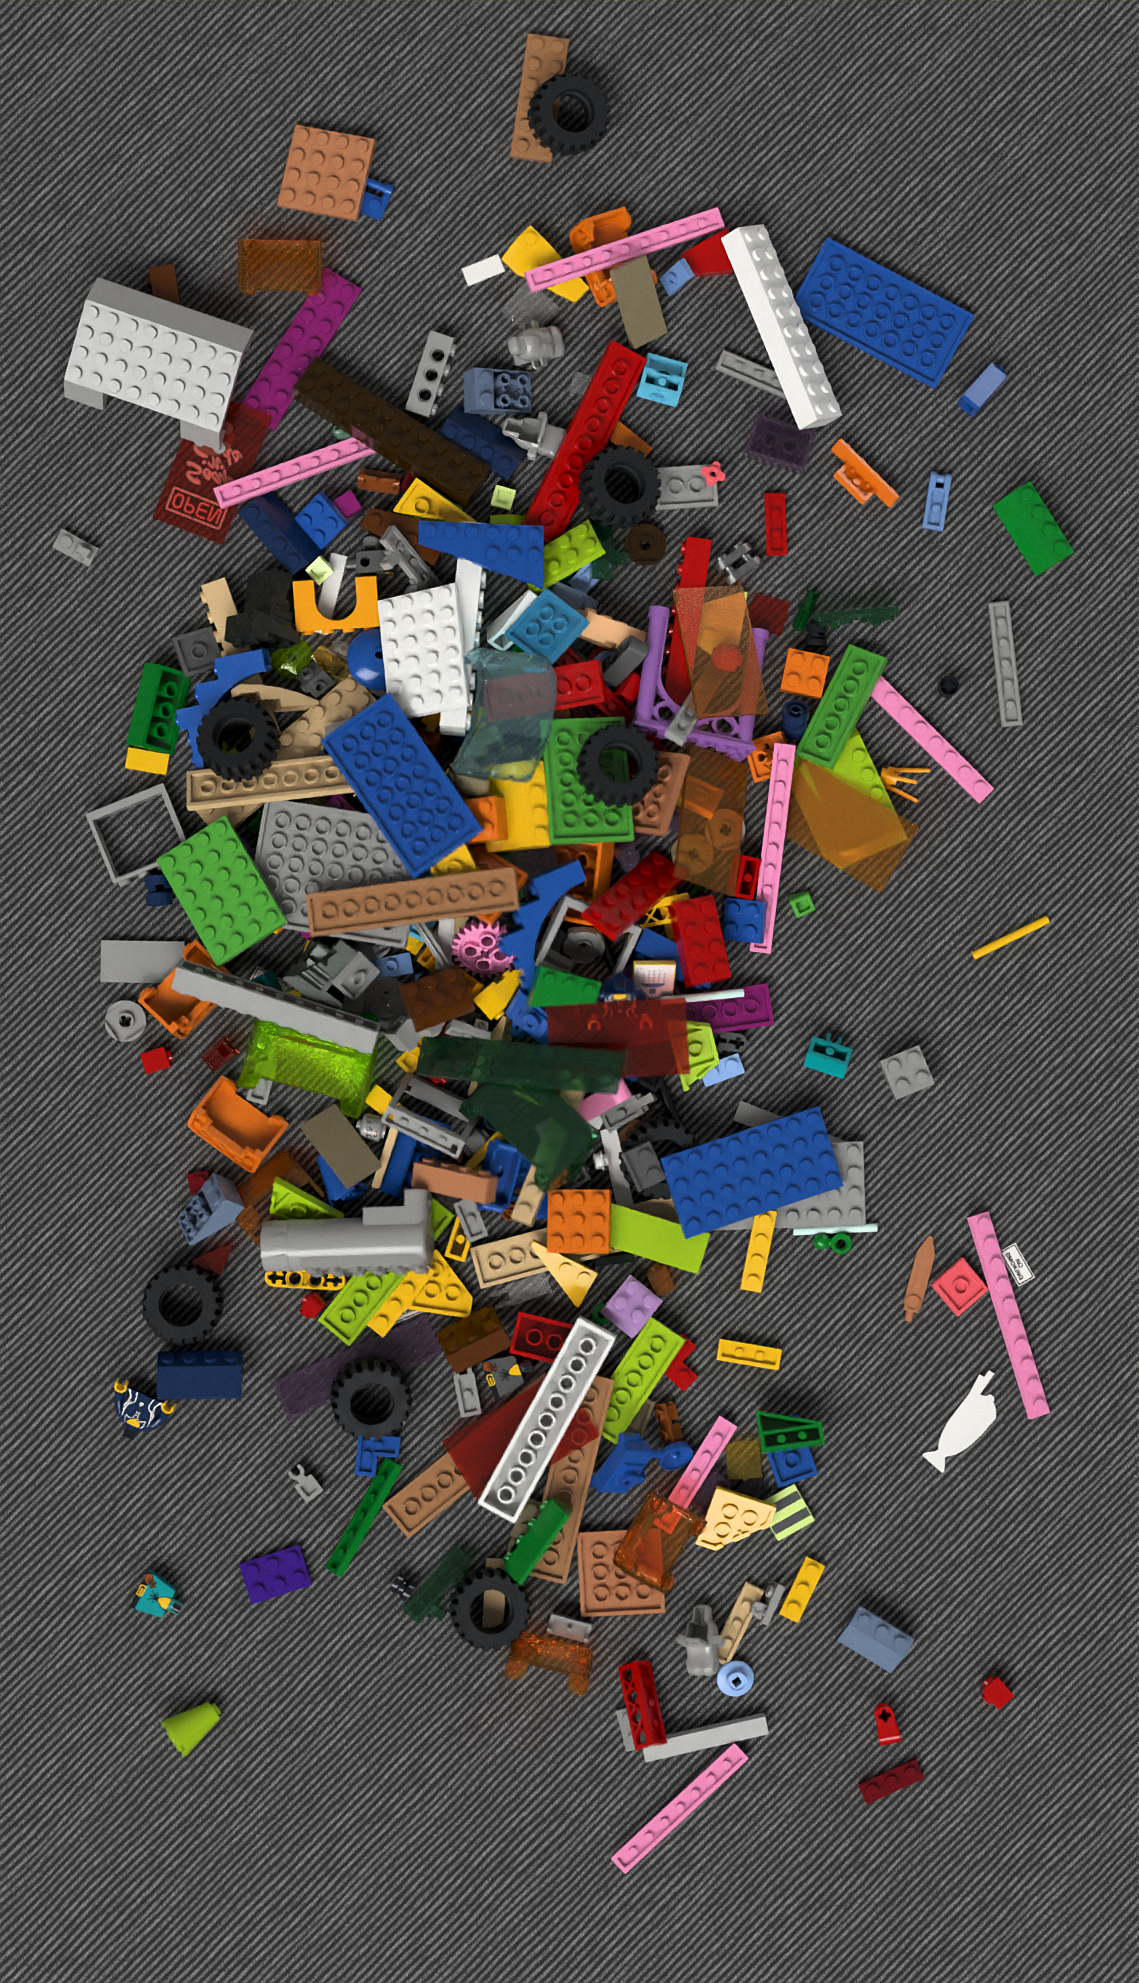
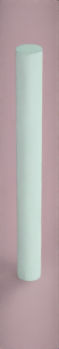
(715, 995)
(871, 1227)

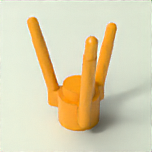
(890, 778)

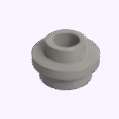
(372, 543)

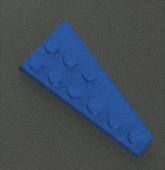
(496, 547)

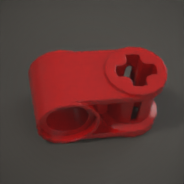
(886, 1727)

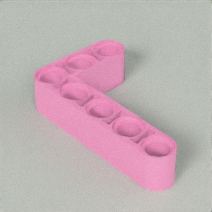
(599, 1102)

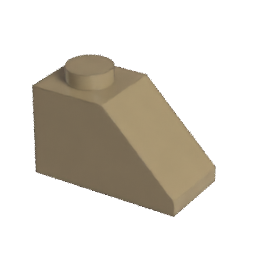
(469, 784)

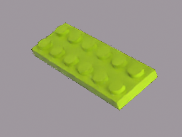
(639, 1375)

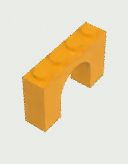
(310, 619)

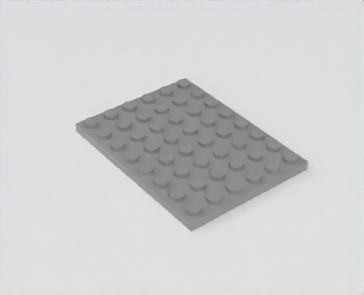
(325, 850)

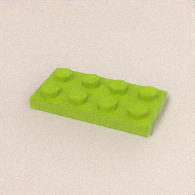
(569, 554)

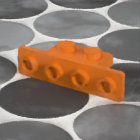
(860, 477)

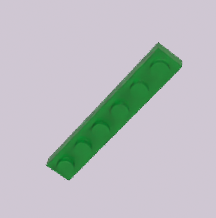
(363, 1517)

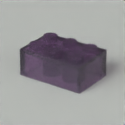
(779, 444)

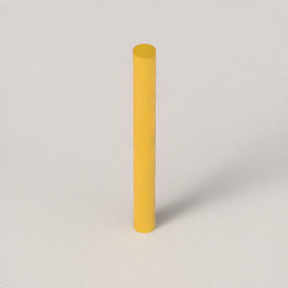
(1010, 937)

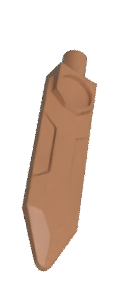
(919, 1279)

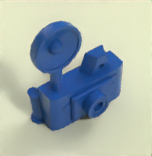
(528, 1019)
(504, 1162)
(630, 1456)

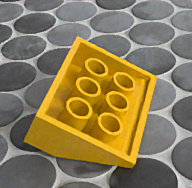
(524, 813)

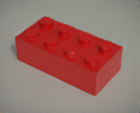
(699, 941)
(539, 1337)

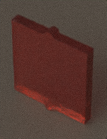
(768, 614)

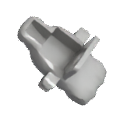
(536, 344)
(534, 435)
(702, 1642)

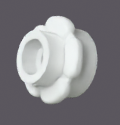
(600, 1160)

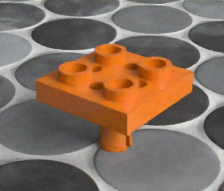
(761, 758)

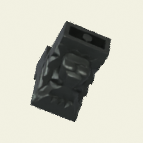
(266, 614)
(318, 968)

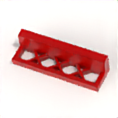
(646, 1703)

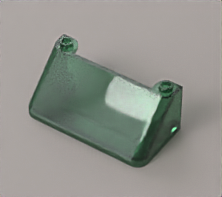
(538, 1126)

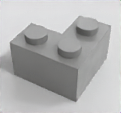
(403, 1034)

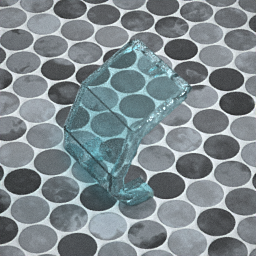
(509, 715)

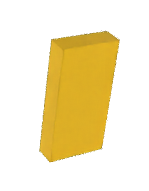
(147, 761)

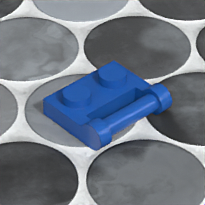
(373, 205)

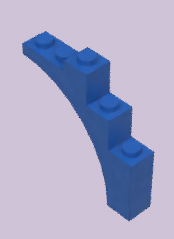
(231, 672)
(547, 888)

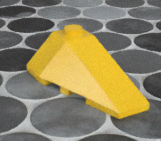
(533, 251)

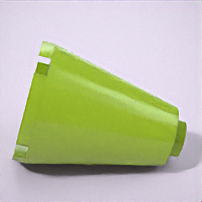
(191, 1726)

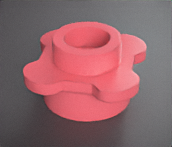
(719, 475)

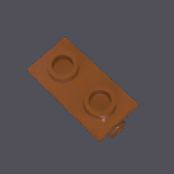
(379, 481)
(665, 1414)

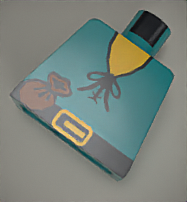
(156, 1596)

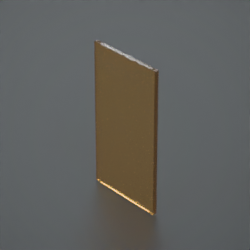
(719, 651)
(711, 821)
(846, 826)

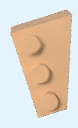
(605, 631)

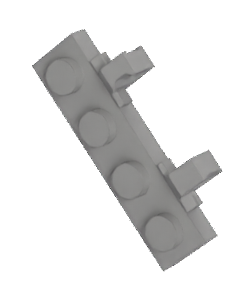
(402, 553)

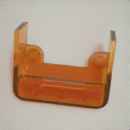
(261, 1184)

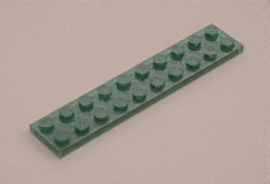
(521, 1064)

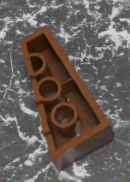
(377, 522)

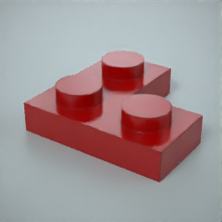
(678, 1371)

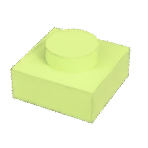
(503, 497)
(320, 570)

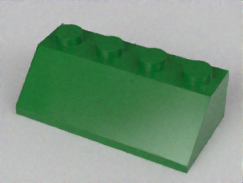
(1033, 529)
(158, 698)
(537, 1539)

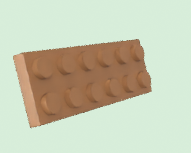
(543, 59)

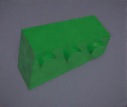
(561, 987)
(787, 1433)

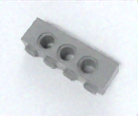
(435, 343)

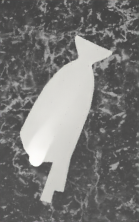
(966, 1423)

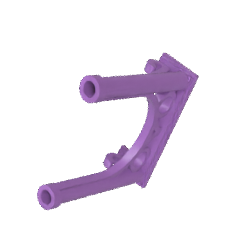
(735, 744)

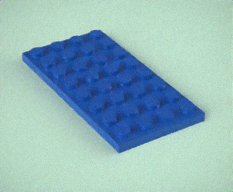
(881, 313)
(401, 785)
(751, 1172)

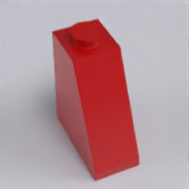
(709, 257)

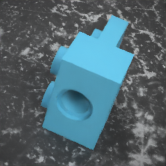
(662, 380)

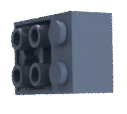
(497, 391)
(210, 1209)

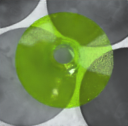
(291, 669)

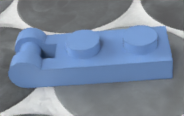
(936, 502)

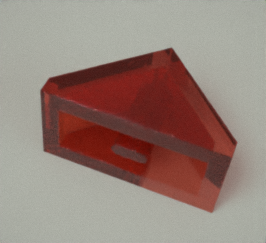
(220, 1054)
(215, 1260)

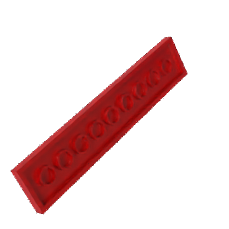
(584, 438)

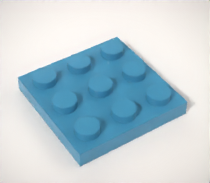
(547, 627)

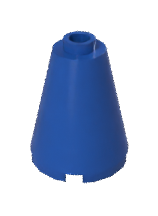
(335, 1189)

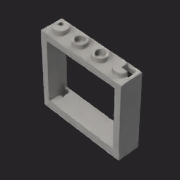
(119, 806)
(556, 919)
(422, 1128)

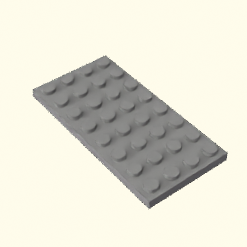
(833, 1208)

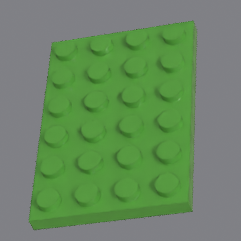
(571, 813)
(222, 891)

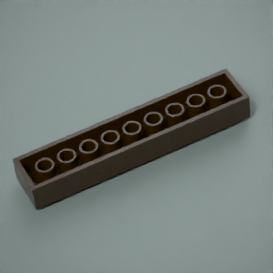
(390, 432)

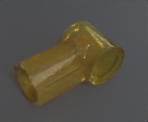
(330, 662)

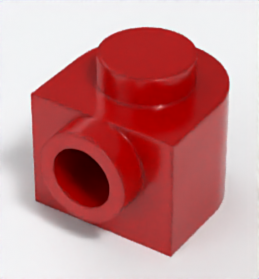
(312, 1305)

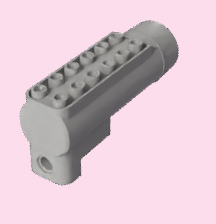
(377, 1243)

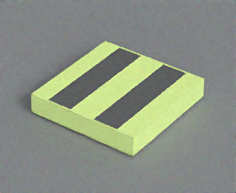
(790, 1512)

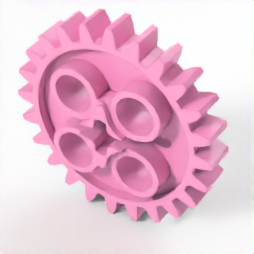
(484, 947)

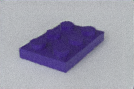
(275, 1574)

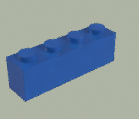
(654, 947)

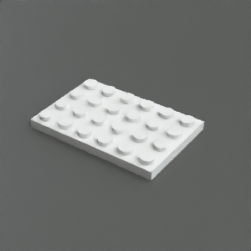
(424, 651)

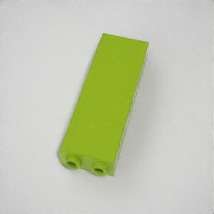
(656, 1239)

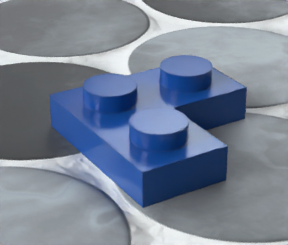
(370, 1450)

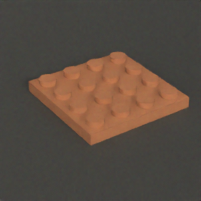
(326, 173)
(656, 809)
(605, 1587)

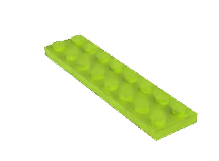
(366, 1294)

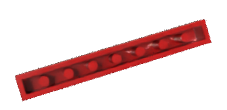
(693, 575)

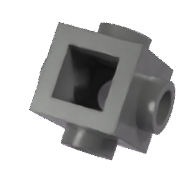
(314, 680)

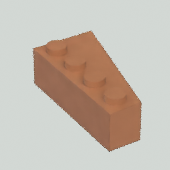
(454, 1180)

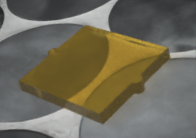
(744, 1460)

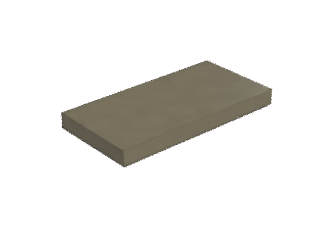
(638, 301)
(341, 1146)

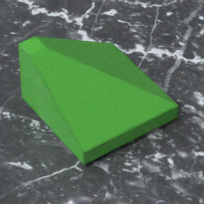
(801, 903)

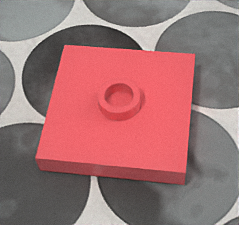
(959, 1286)

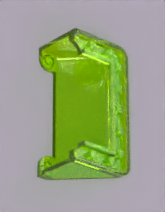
(308, 1064)

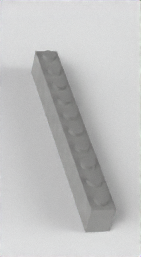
(276, 1006)

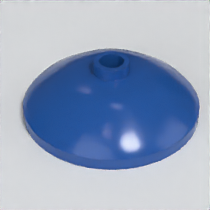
(362, 660)

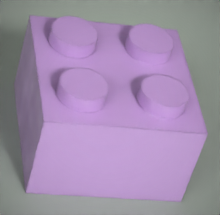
(631, 1306)

